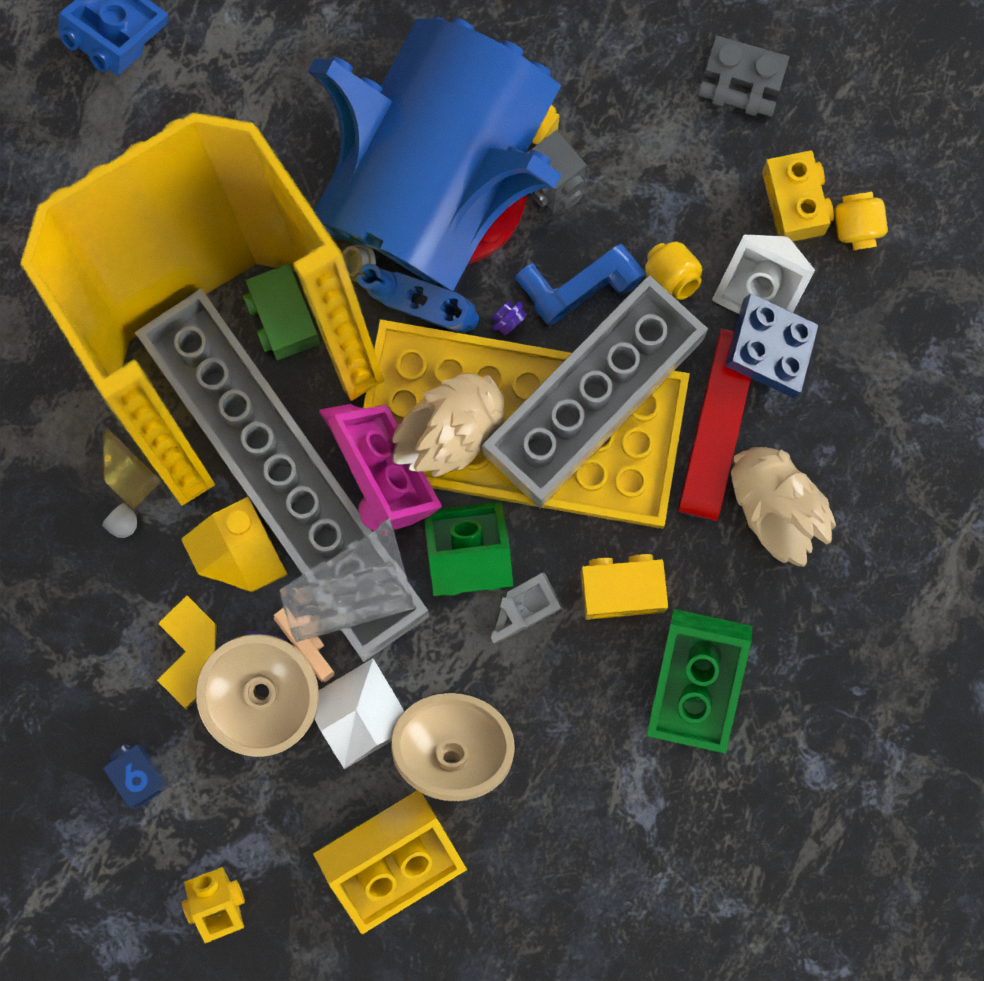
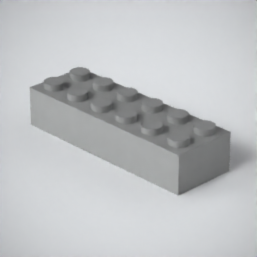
(594, 391)

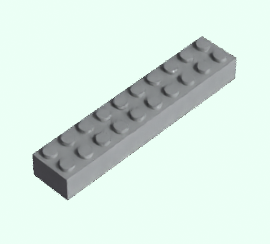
(264, 449)

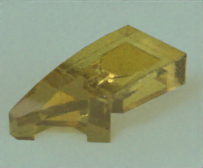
(125, 471)

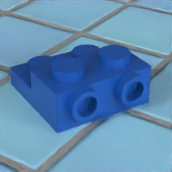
(110, 30)

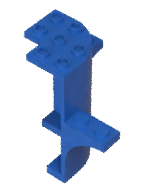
(435, 146)

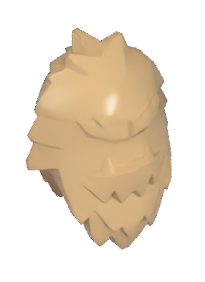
(449, 425)
(781, 503)

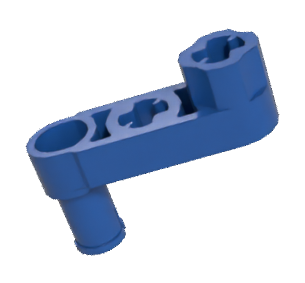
(397, 294)
(551, 304)

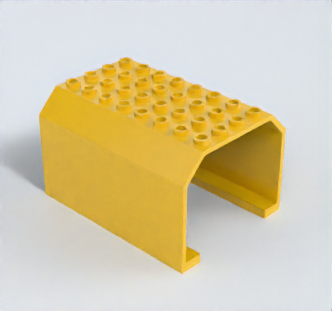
(159, 227)

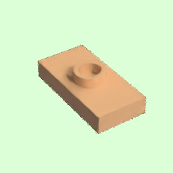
(308, 648)

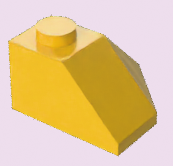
(235, 548)

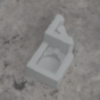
(525, 607)

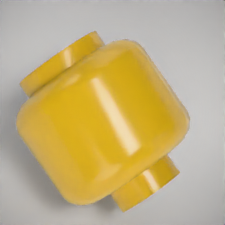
(861, 220)
(674, 269)

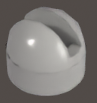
(121, 521)

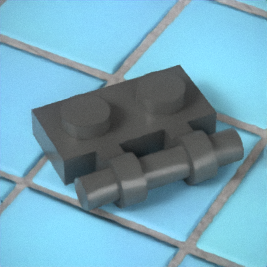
(746, 67)

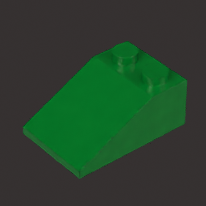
(700, 681)

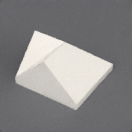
(767, 268)
(358, 713)

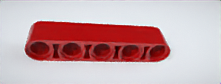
(715, 435)

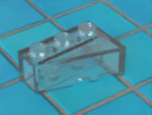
(350, 588)

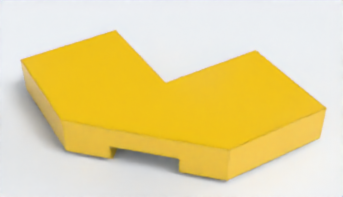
(197, 636)

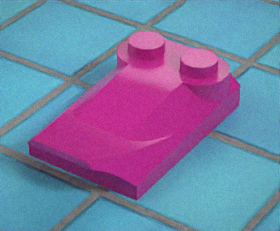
(387, 487)

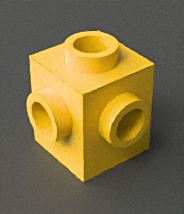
(213, 904)

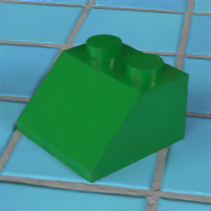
(468, 549)

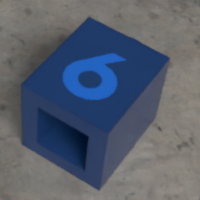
(135, 775)

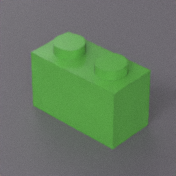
(282, 312)

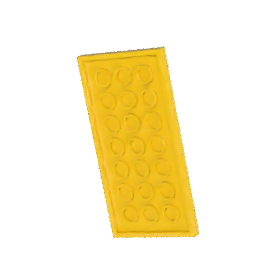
(620, 482)

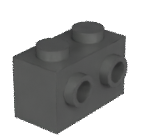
(573, 173)

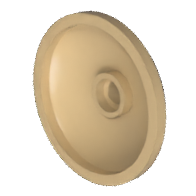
(238, 714)
(457, 730)

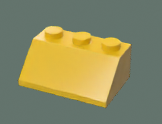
(389, 862)

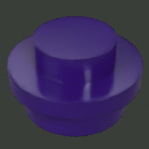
(508, 317)

